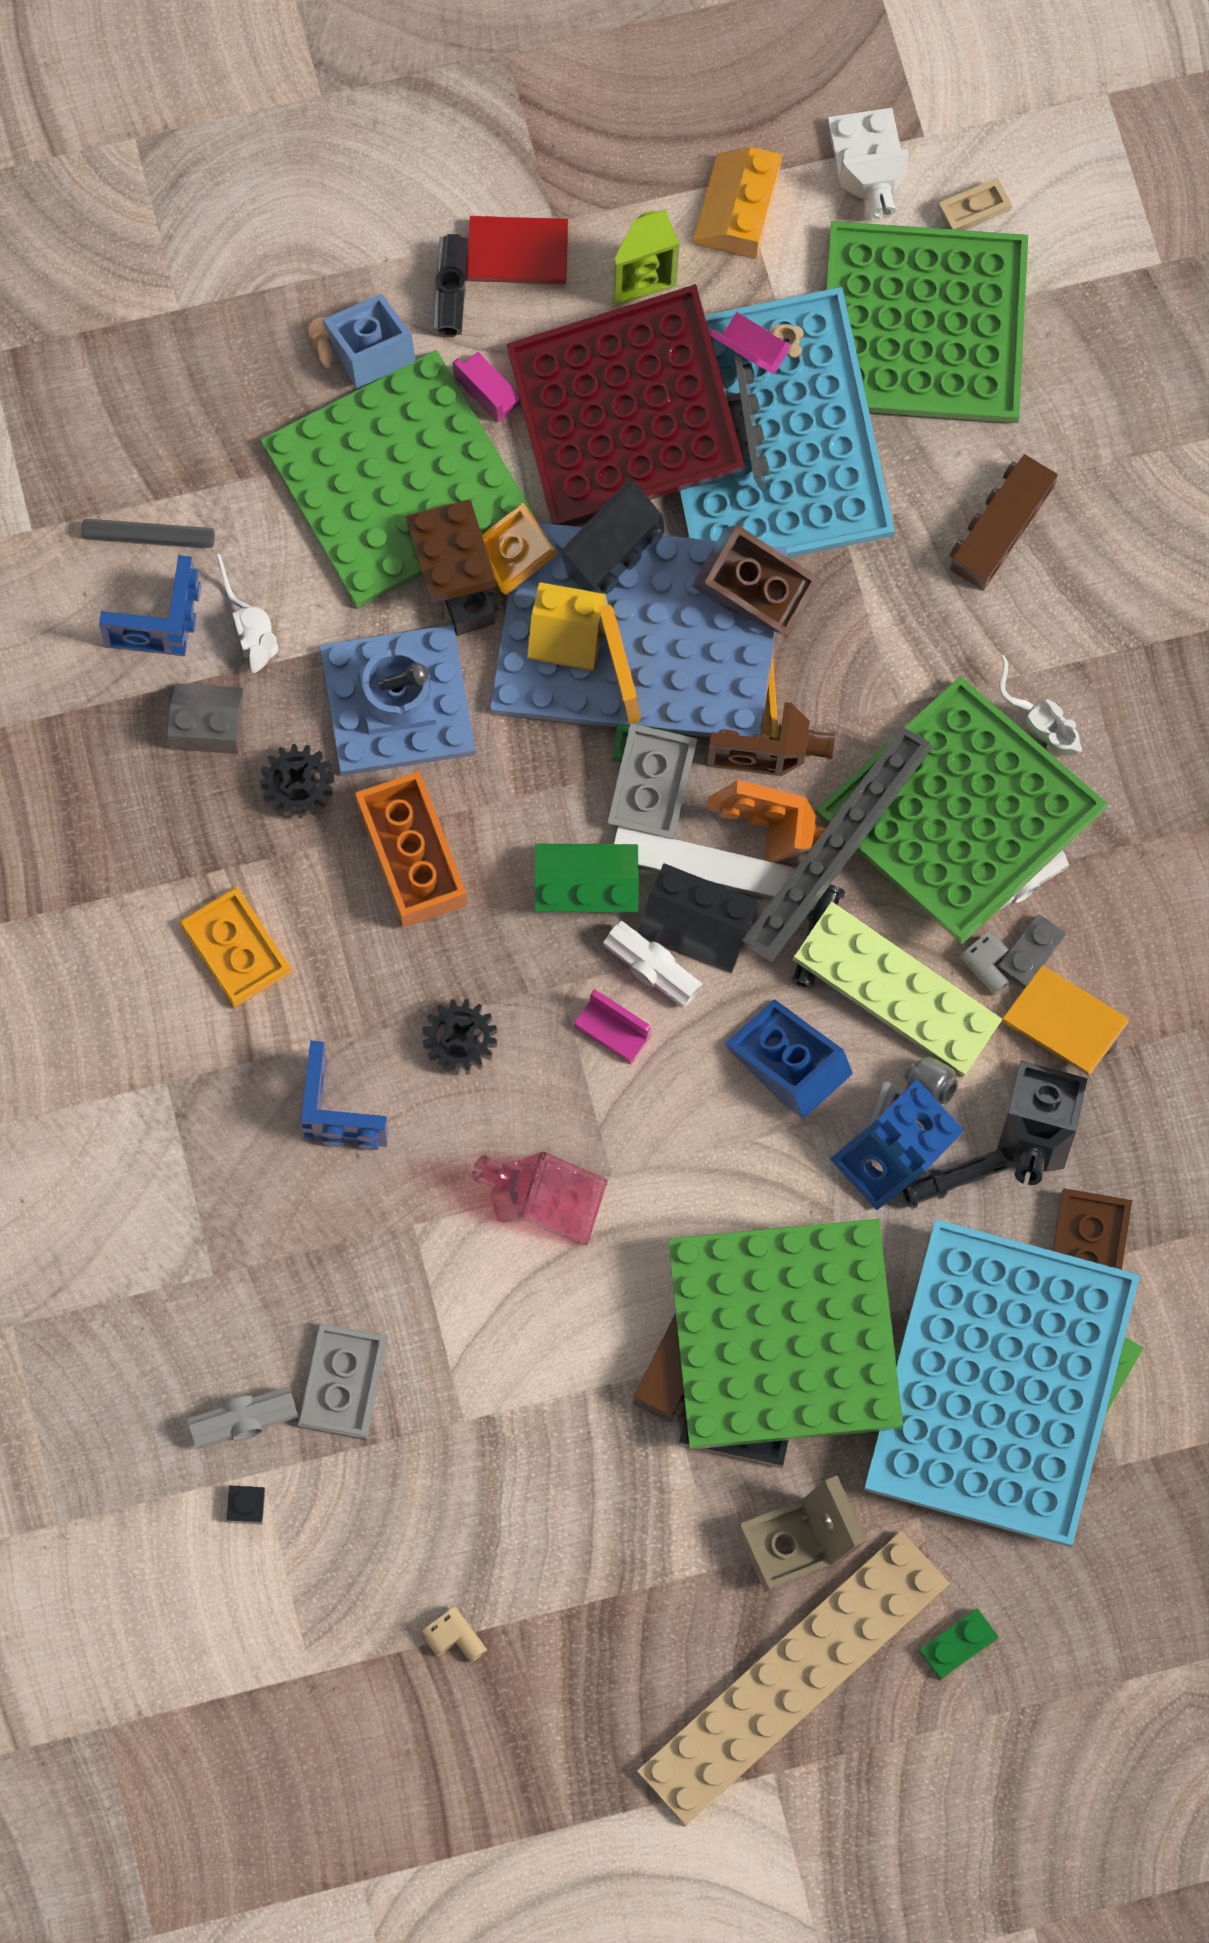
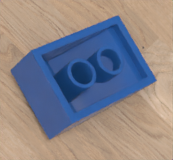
(790, 1058)

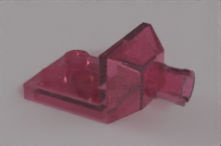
(544, 1193)

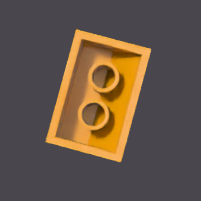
(738, 201)

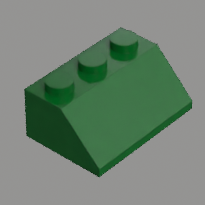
(586, 878)

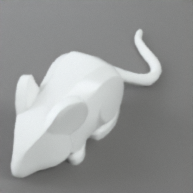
(252, 628)
(1046, 722)

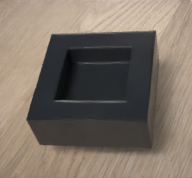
(245, 1505)

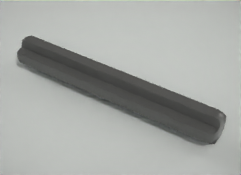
(148, 533)

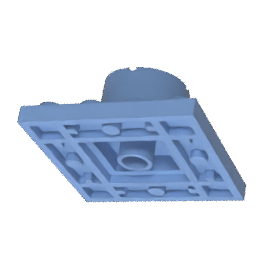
(401, 724)

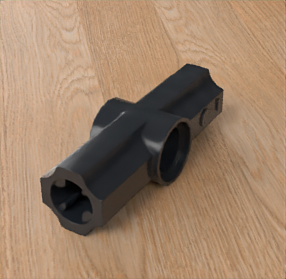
(450, 302)

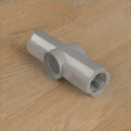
(242, 1417)

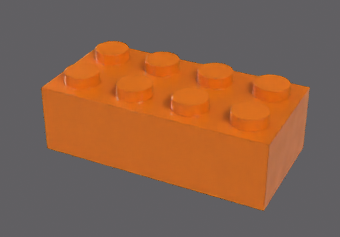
(411, 849)

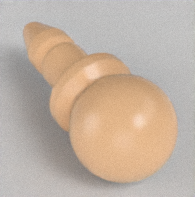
(321, 341)

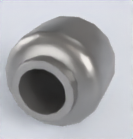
(935, 1077)

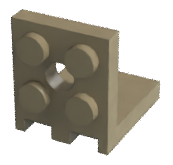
(819, 1532)

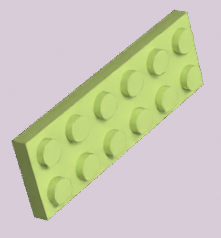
(897, 989)

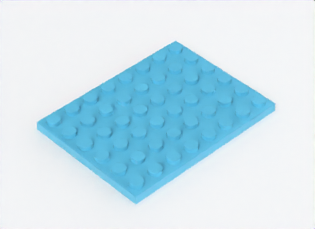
(817, 437)
(1004, 1383)

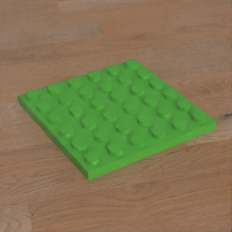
(934, 317)
(385, 456)
(973, 814)
(785, 1334)

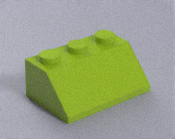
(646, 258)

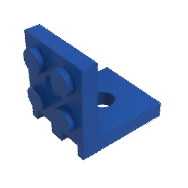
(156, 633)
(334, 1126)
(897, 1145)

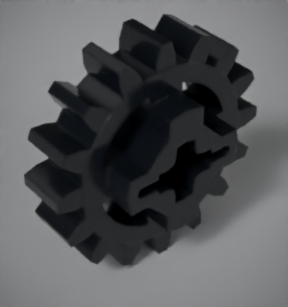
(305, 769)
(472, 1029)

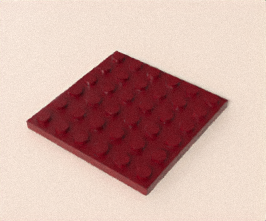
(625, 401)

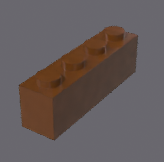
(1003, 522)
(662, 1385)

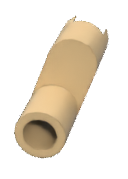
(453, 1632)

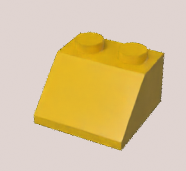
(566, 626)

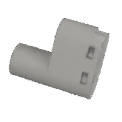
(981, 960)

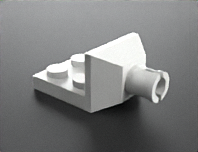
(869, 157)

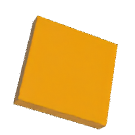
(517, 548)

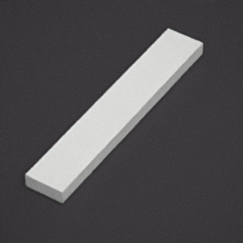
(718, 866)

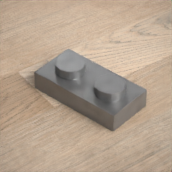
(1031, 951)

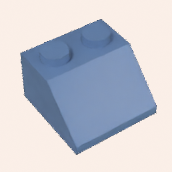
(370, 340)

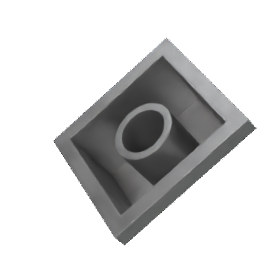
(205, 718)

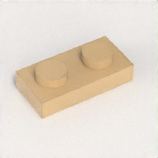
(975, 205)

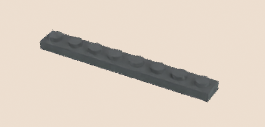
(837, 844)

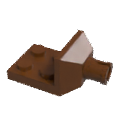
(771, 756)

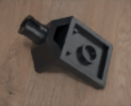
(1041, 1120)

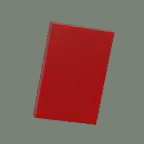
(517, 249)

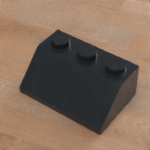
(613, 540)
(697, 917)

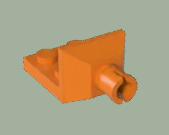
(786, 814)

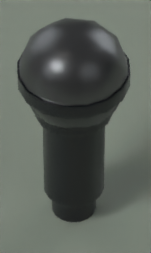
(414, 675)

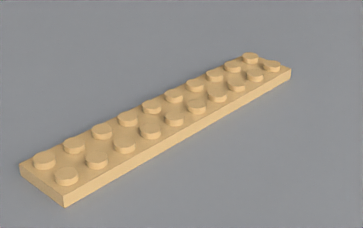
(793, 1678)

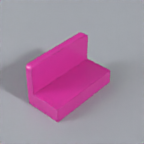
(753, 342)
(486, 386)
(613, 1027)

